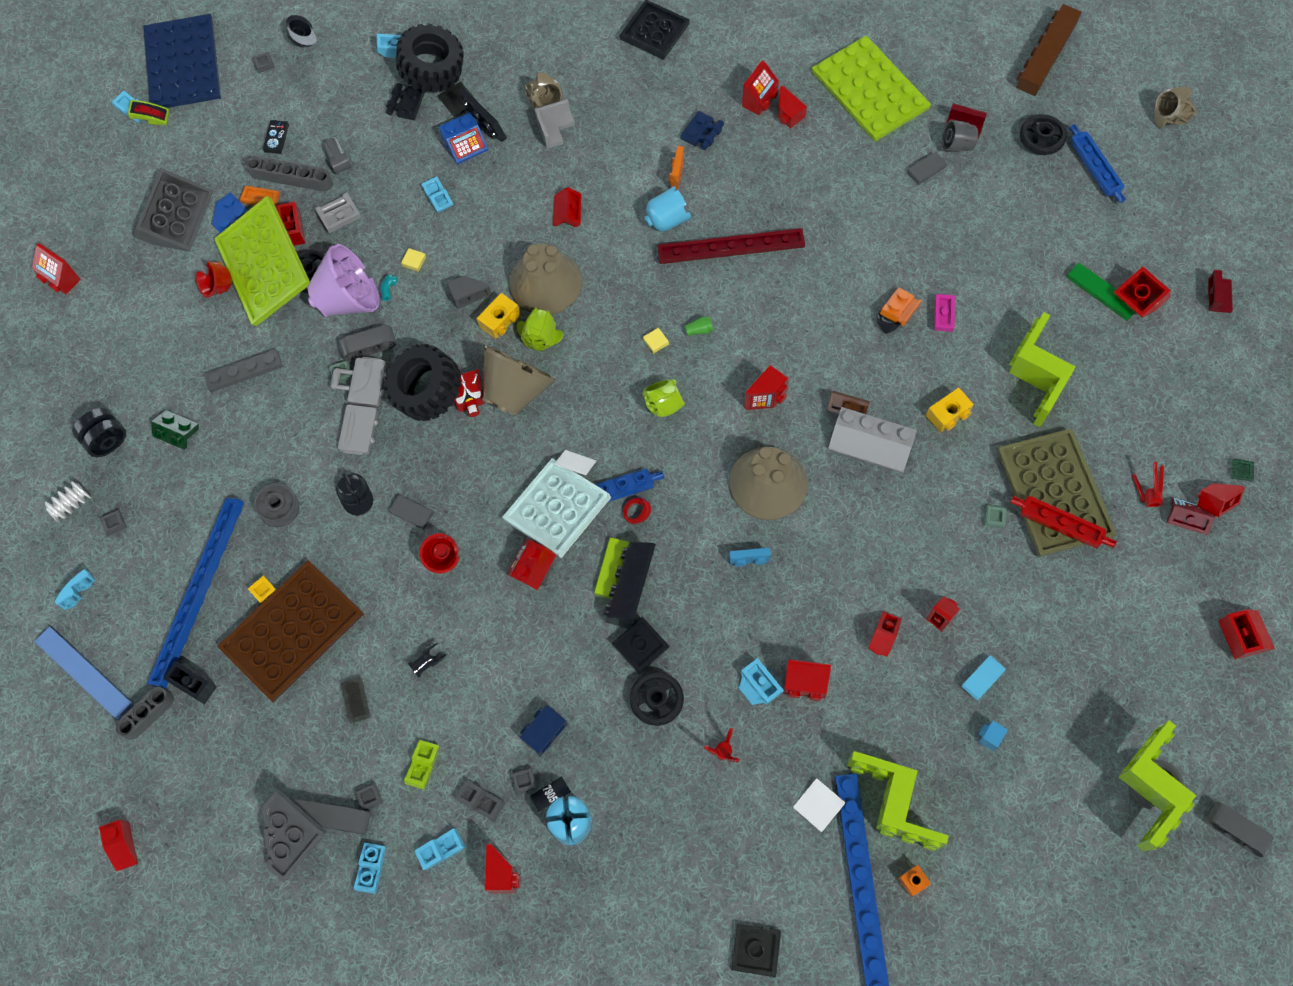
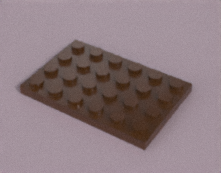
(290, 631)

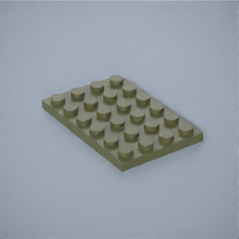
(1057, 474)

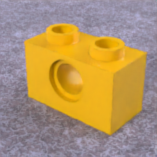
(499, 307)
(955, 401)

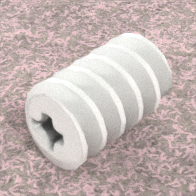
(66, 501)

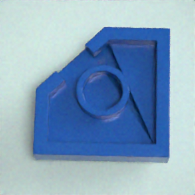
(227, 212)

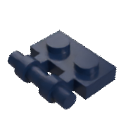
(697, 128)

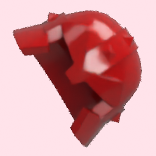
(216, 281)
(439, 553)

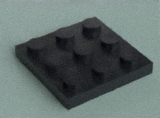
(654, 29)

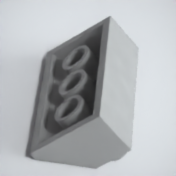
(872, 439)

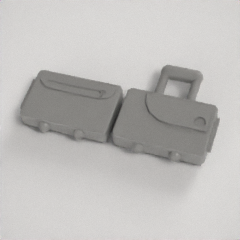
(363, 394)

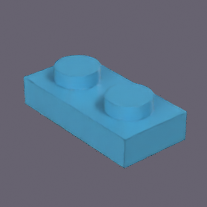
(742, 557)

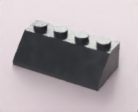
(630, 584)

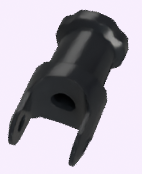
(424, 661)

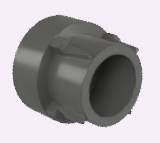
(959, 136)

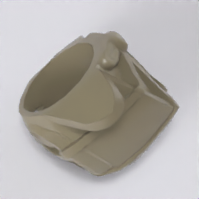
(542, 91)
(1179, 108)

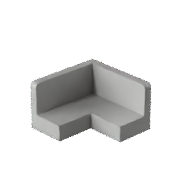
(551, 120)

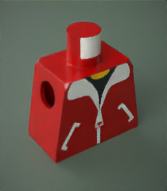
(470, 393)

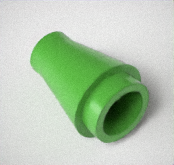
(700, 326)

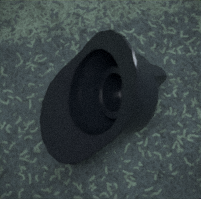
(300, 31)
(354, 494)

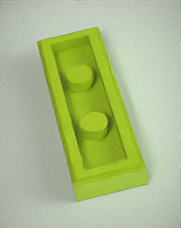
(609, 567)

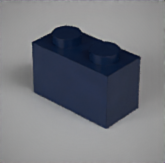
(543, 730)

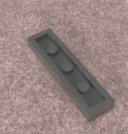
(243, 370)

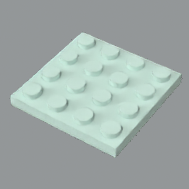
(556, 508)

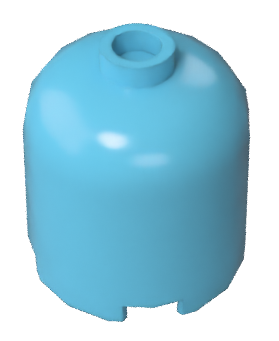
(667, 210)

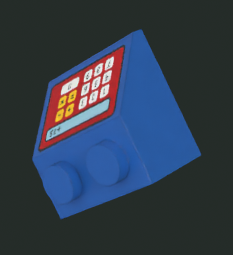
(463, 138)

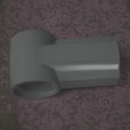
(337, 158)

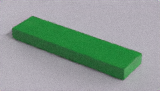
(1099, 290)

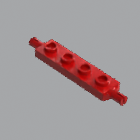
(1063, 522)

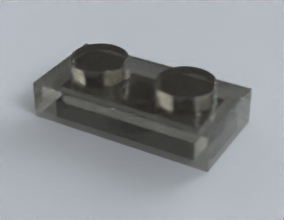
(355, 700)

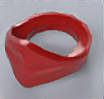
(644, 513)

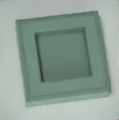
(341, 365)
(995, 516)

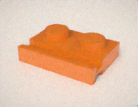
(677, 167)
(900, 306)

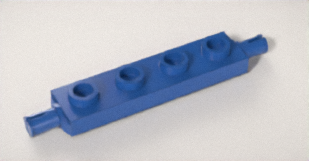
(1097, 163)
(630, 483)

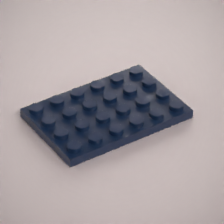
(182, 61)

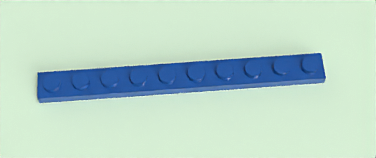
(196, 591)
(861, 882)

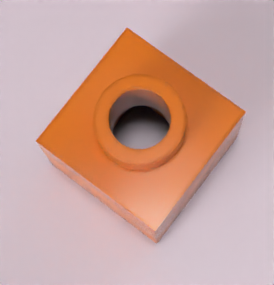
(911, 888)

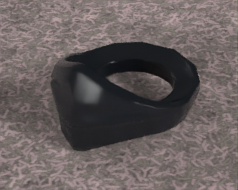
(886, 327)

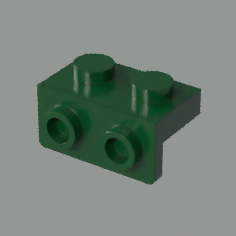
(173, 429)

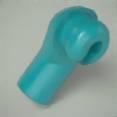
(385, 286)

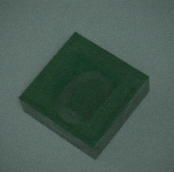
(1242, 470)

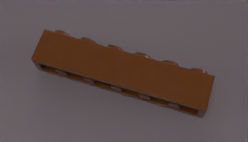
(1048, 50)

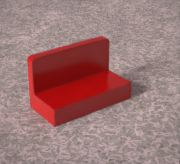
(567, 207)

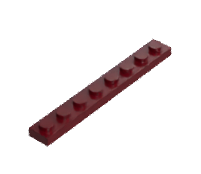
(731, 246)

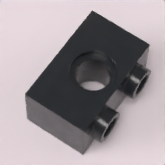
(189, 682)

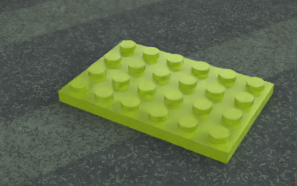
(871, 88)
(262, 261)

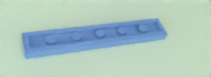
(84, 673)

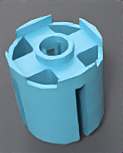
(580, 825)

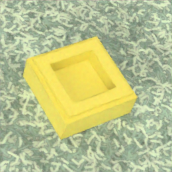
(413, 259)
(655, 340)

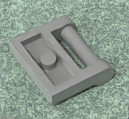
(339, 216)

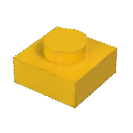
(262, 589)

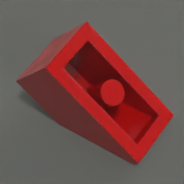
(790, 109)
(1220, 498)
(943, 613)
(885, 634)
(119, 844)

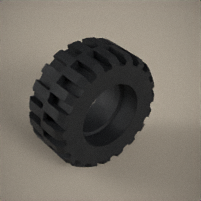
(429, 40)
(406, 372)

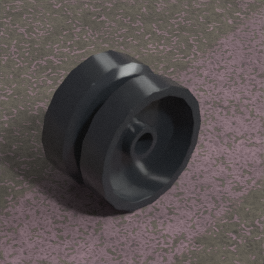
(99, 432)

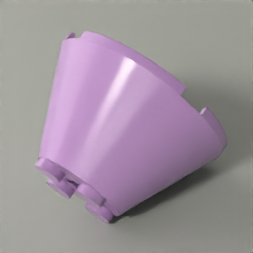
(342, 284)

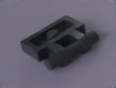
(410, 102)

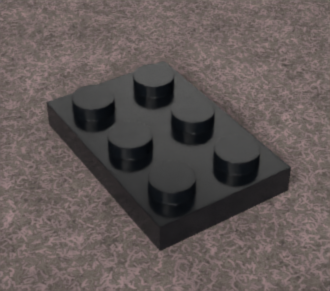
(484, 118)

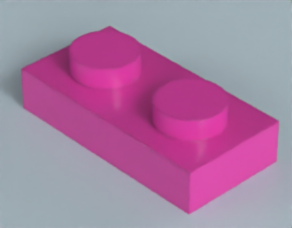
(944, 313)

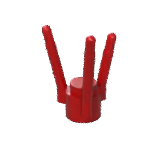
(1153, 496)
(723, 750)

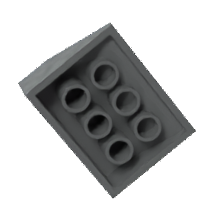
(173, 212)

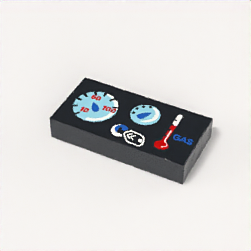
(275, 136)

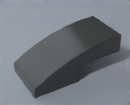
(479, 800)

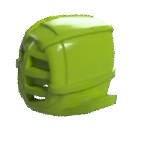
(539, 326)
(663, 398)

